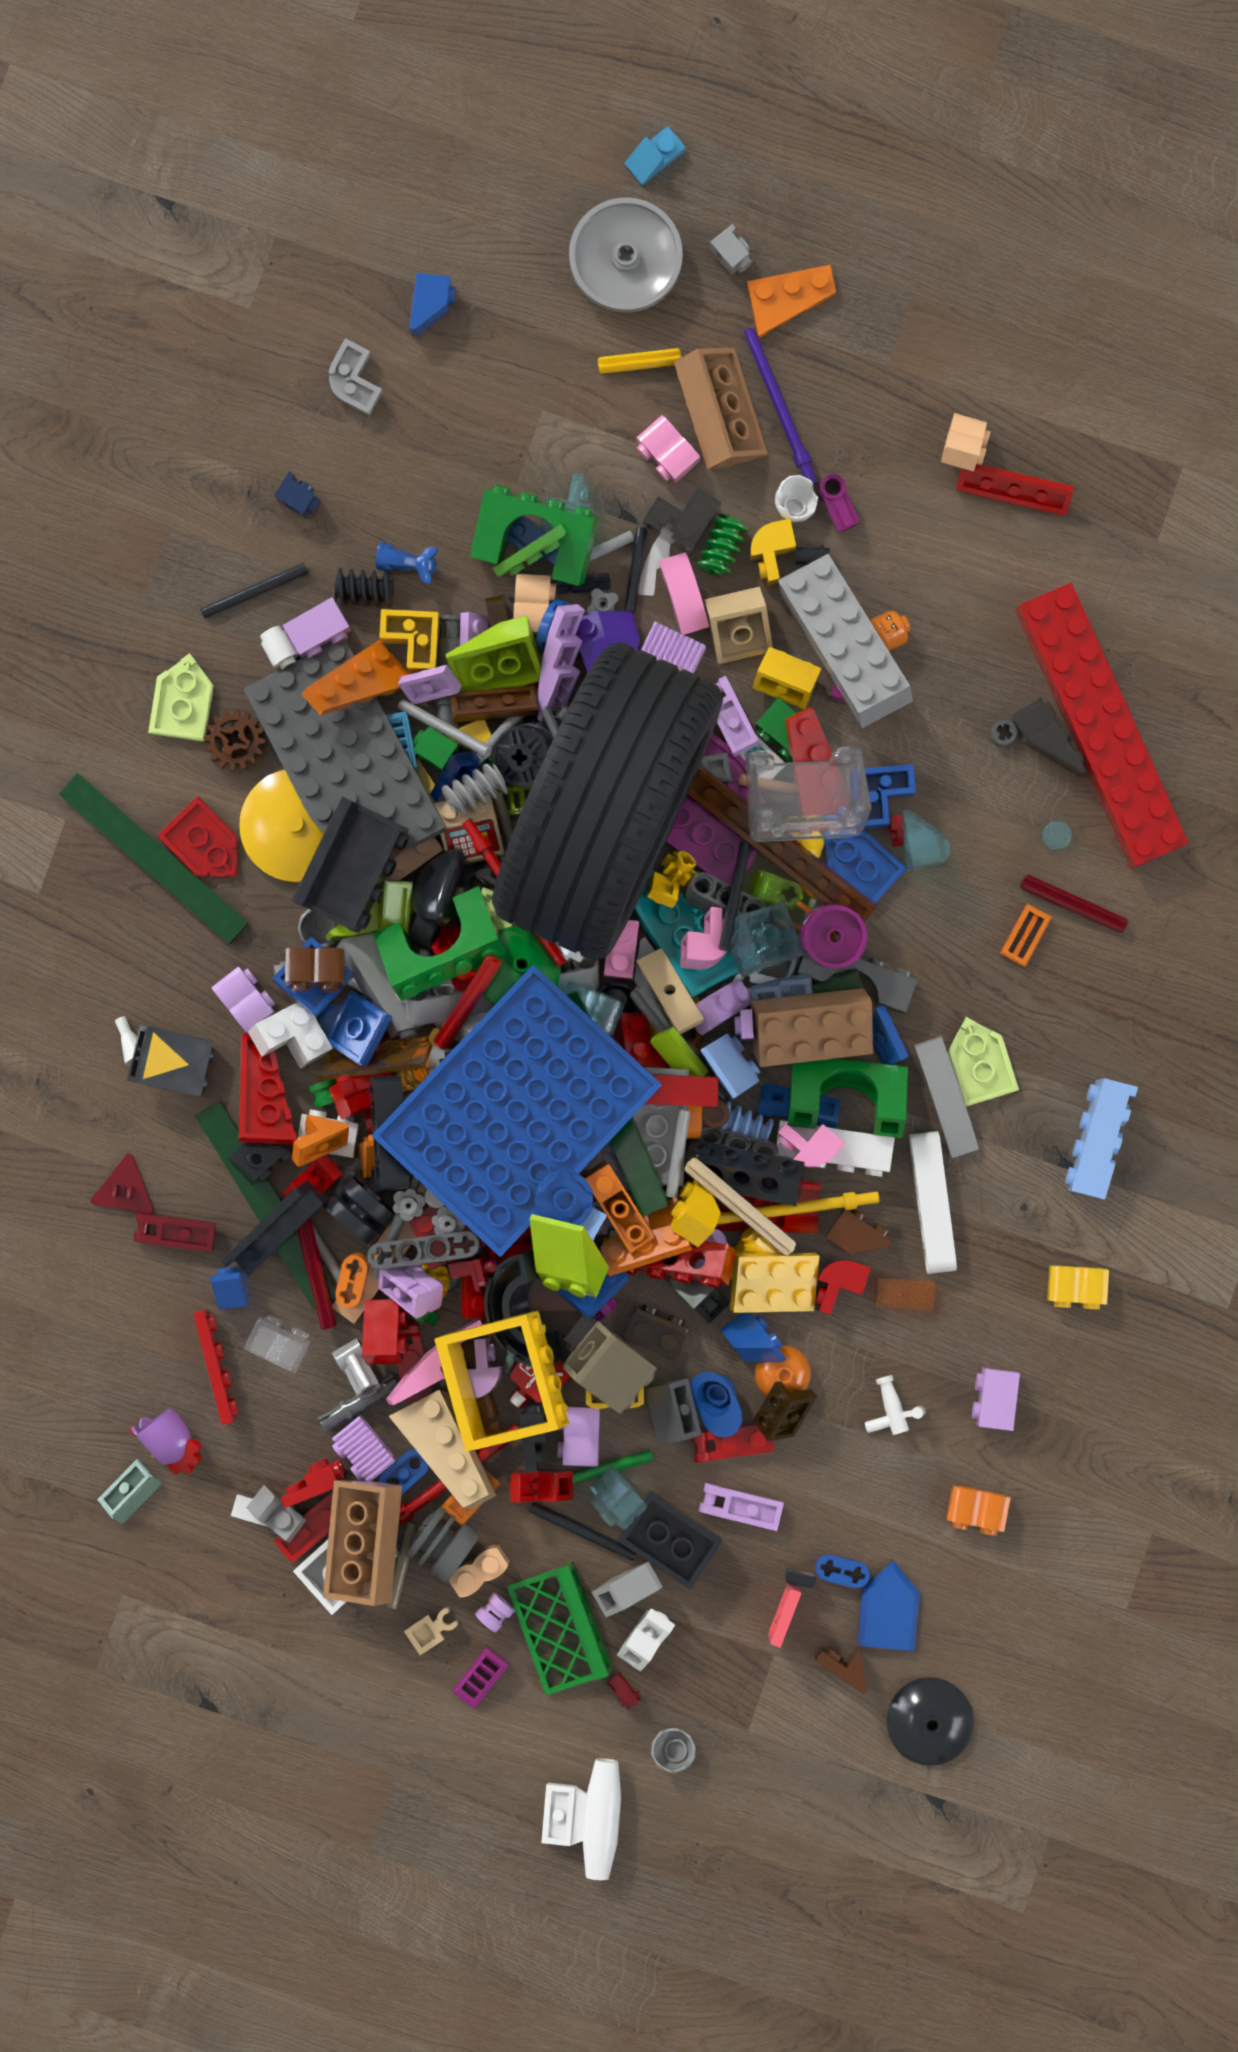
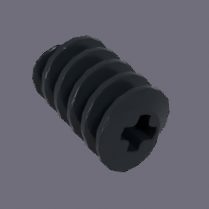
(364, 588)

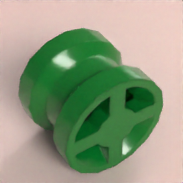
(322, 1093)

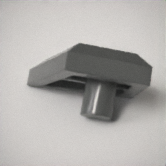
(554, 718)

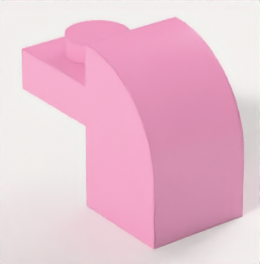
(701, 950)
(814, 1152)

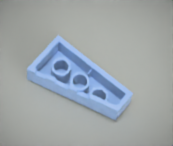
(1099, 1138)

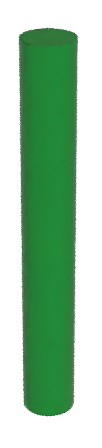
(618, 1464)

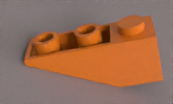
(618, 1206)

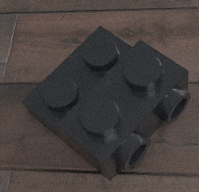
(533, 1453)

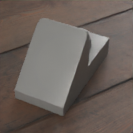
(269, 1509)

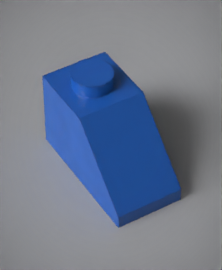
(430, 301)

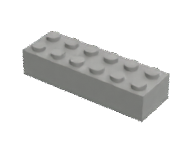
(845, 641)

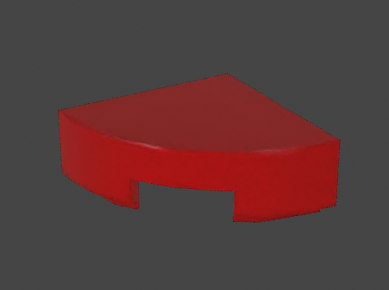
(896, 831)

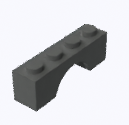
(891, 987)

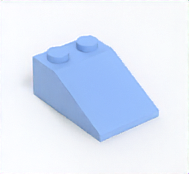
(728, 1064)

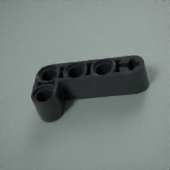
(385, 1098)

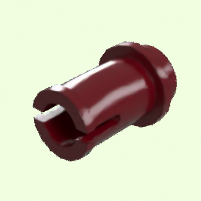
(623, 1691)

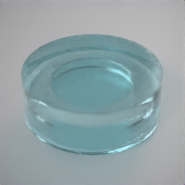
(1056, 835)

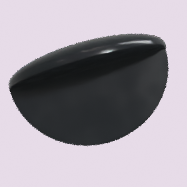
(437, 883)

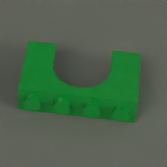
(502, 509)
(416, 973)
(879, 1082)

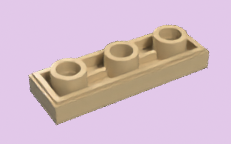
(663, 978)

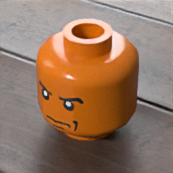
(891, 629)

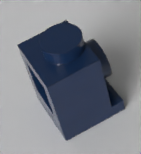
(297, 496)

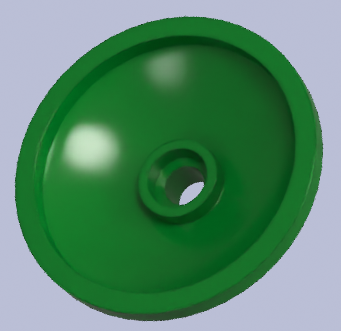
(519, 947)

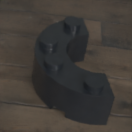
(508, 1297)

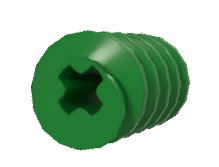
(721, 546)

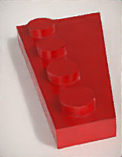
(806, 737)
(262, 1099)

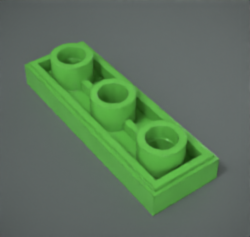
(531, 552)

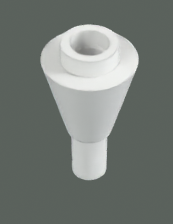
(128, 1039)

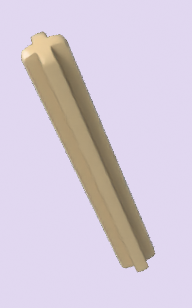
(740, 1206)

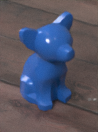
(391, 559)

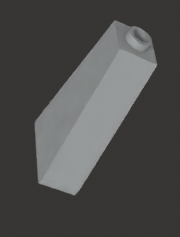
(370, 975)

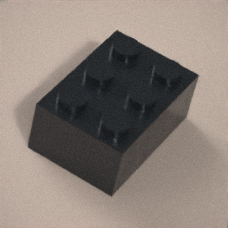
(671, 1540)

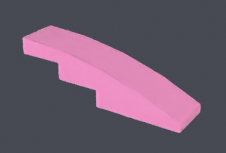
(423, 1373)

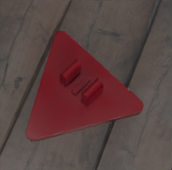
(124, 1188)

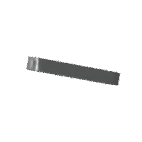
(424, 1254)

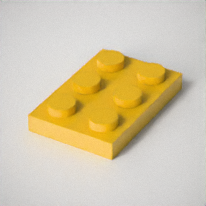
(774, 1282)

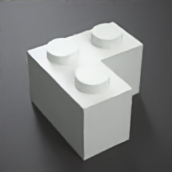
(293, 1028)

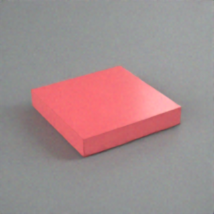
(784, 1614)

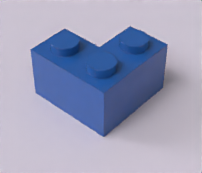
(886, 784)

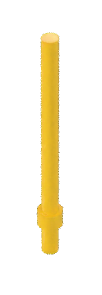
(847, 1201)

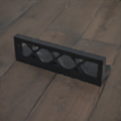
(276, 1228)

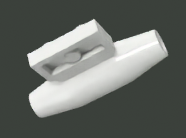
(587, 1817)

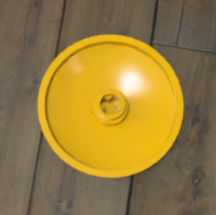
(278, 829)

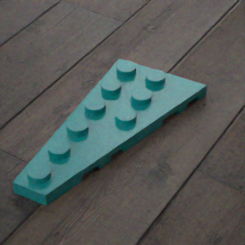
(666, 930)

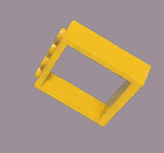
(462, 1391)

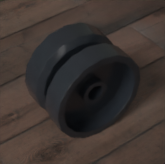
(359, 1210)

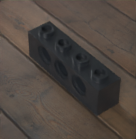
(750, 1172)

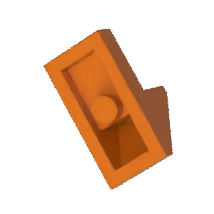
(320, 1139)

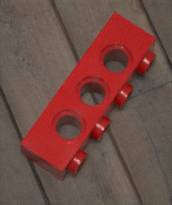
(714, 1272)

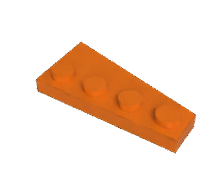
(358, 679)

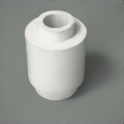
(279, 647)

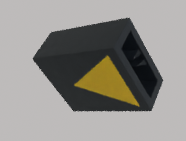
(171, 1060)

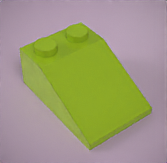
(498, 657)
(567, 1257)

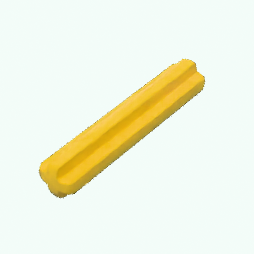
(638, 361)

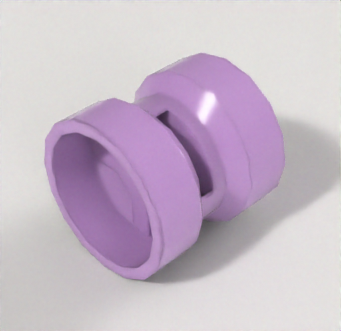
(495, 1607)

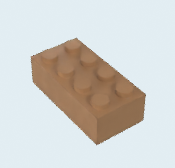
(812, 1027)

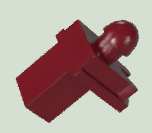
(477, 1267)

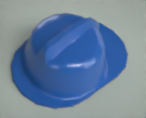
(717, 1403)

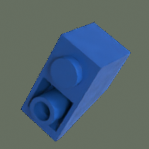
(230, 1288)
(751, 1341)

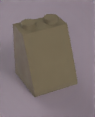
(609, 1368)

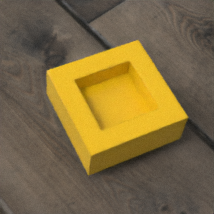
(663, 890)

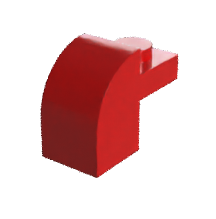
(322, 1174)
(838, 1275)
(541, 1486)

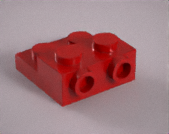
(318, 1480)

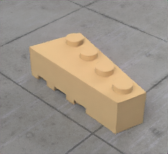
(436, 1436)

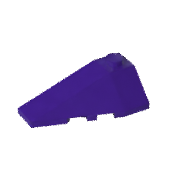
(605, 629)

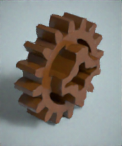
(240, 729)

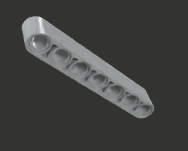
(438, 1002)

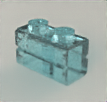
(616, 1499)

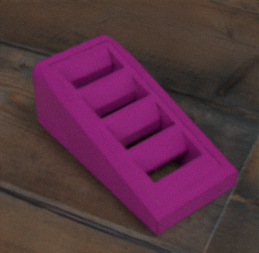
(493, 1657)

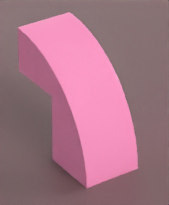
(684, 593)

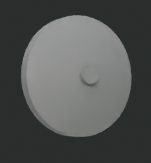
(625, 255)

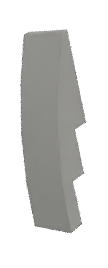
(946, 1097)

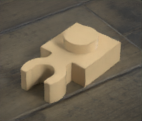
(427, 1633)

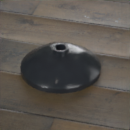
(926, 1701)

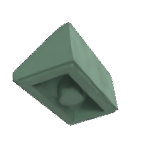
(129, 1491)

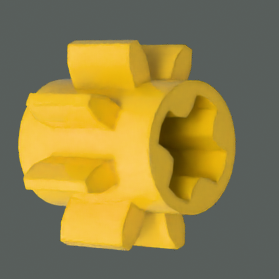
(679, 867)

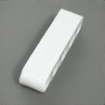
(932, 1202)

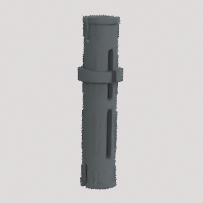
(348, 1409)

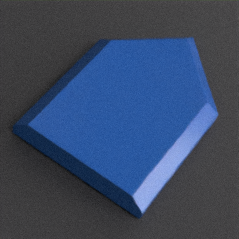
(863, 863)
(889, 1611)

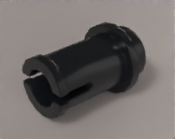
(805, 556)

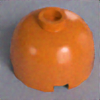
(792, 1372)

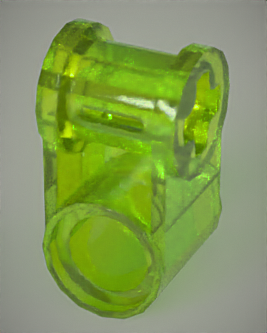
(771, 887)

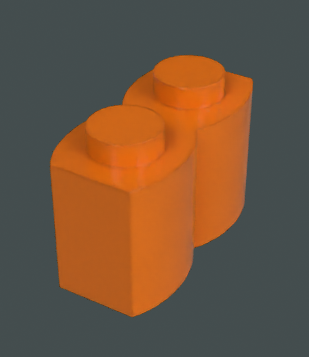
(977, 1508)

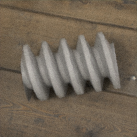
(474, 789)

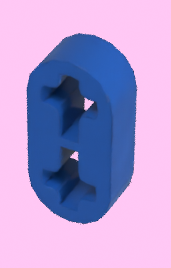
(840, 1577)

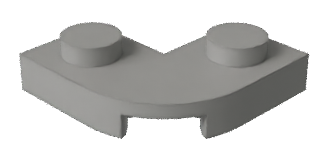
(346, 381)

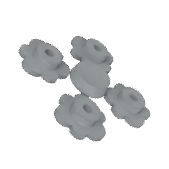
(418, 1201)

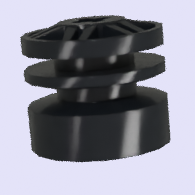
(530, 739)

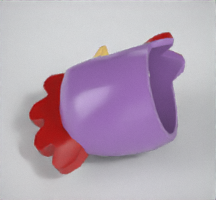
(169, 1441)

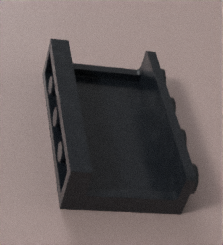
(351, 865)

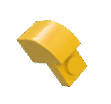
(768, 542)

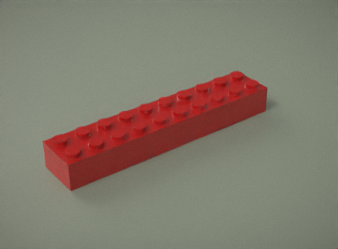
(1101, 725)

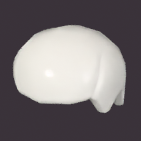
(796, 498)

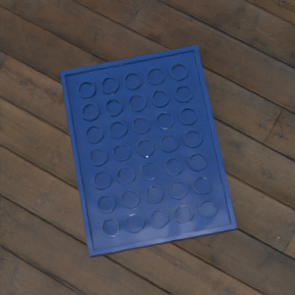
(513, 1103)

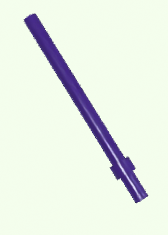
(801, 457)

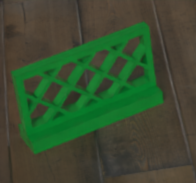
(584, 1627)

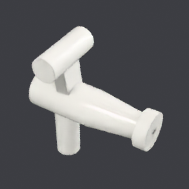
(895, 1415)

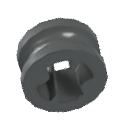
(995, 734)

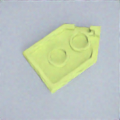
(182, 702)
(981, 1063)

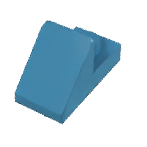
(654, 155)

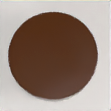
(716, 1116)

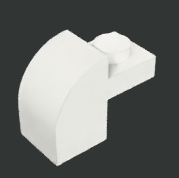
(645, 1639)

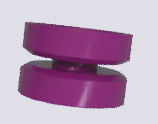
(817, 929)

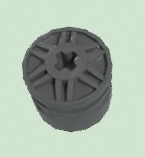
(442, 1544)

